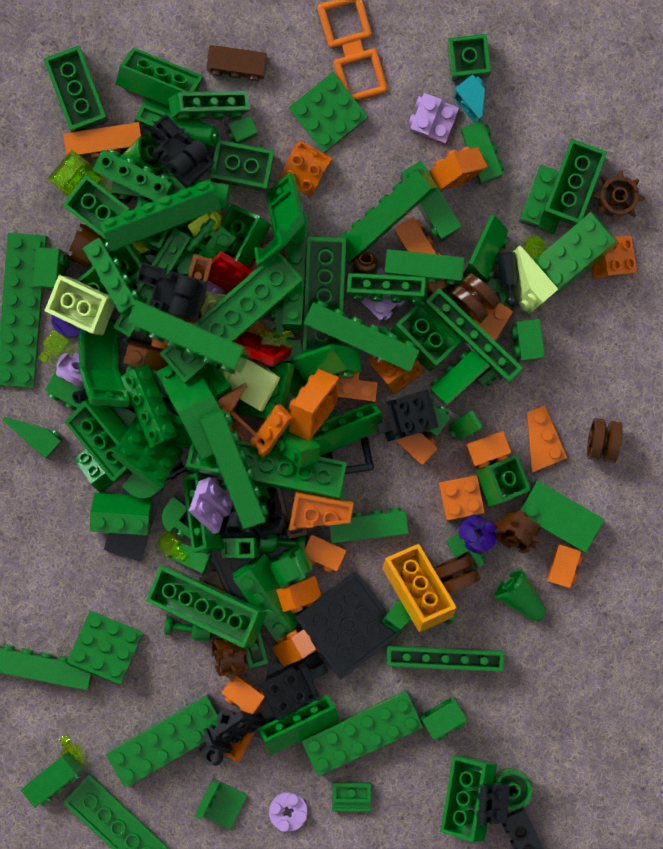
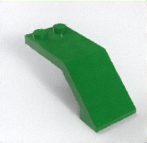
(285, 216)
(101, 367)
(191, 402)

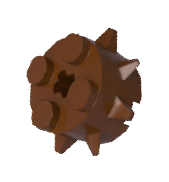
(628, 191)
(517, 531)
(228, 658)

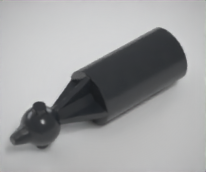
(508, 276)

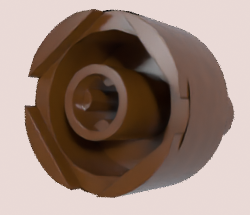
(80, 240)

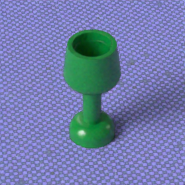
(270, 545)
(197, 632)

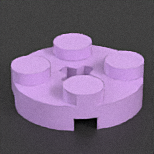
(66, 369)
(277, 807)

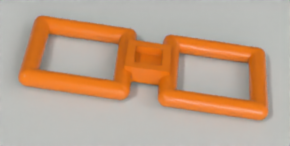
(352, 47)

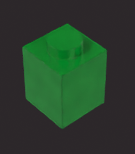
(242, 130)

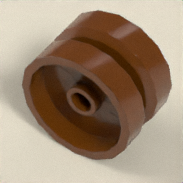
(475, 297)
(604, 440)
(456, 573)

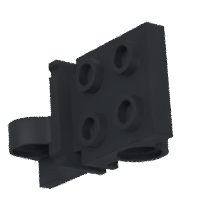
(178, 152)
(174, 291)
(409, 416)
(274, 524)
(294, 686)
(231, 728)

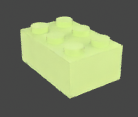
(80, 305)

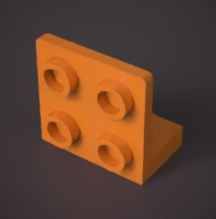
(307, 165)
(617, 261)
(394, 376)

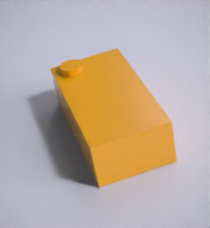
(419, 588)

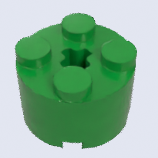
(290, 566)
(523, 792)

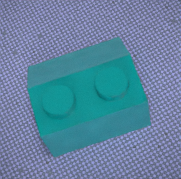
(471, 97)

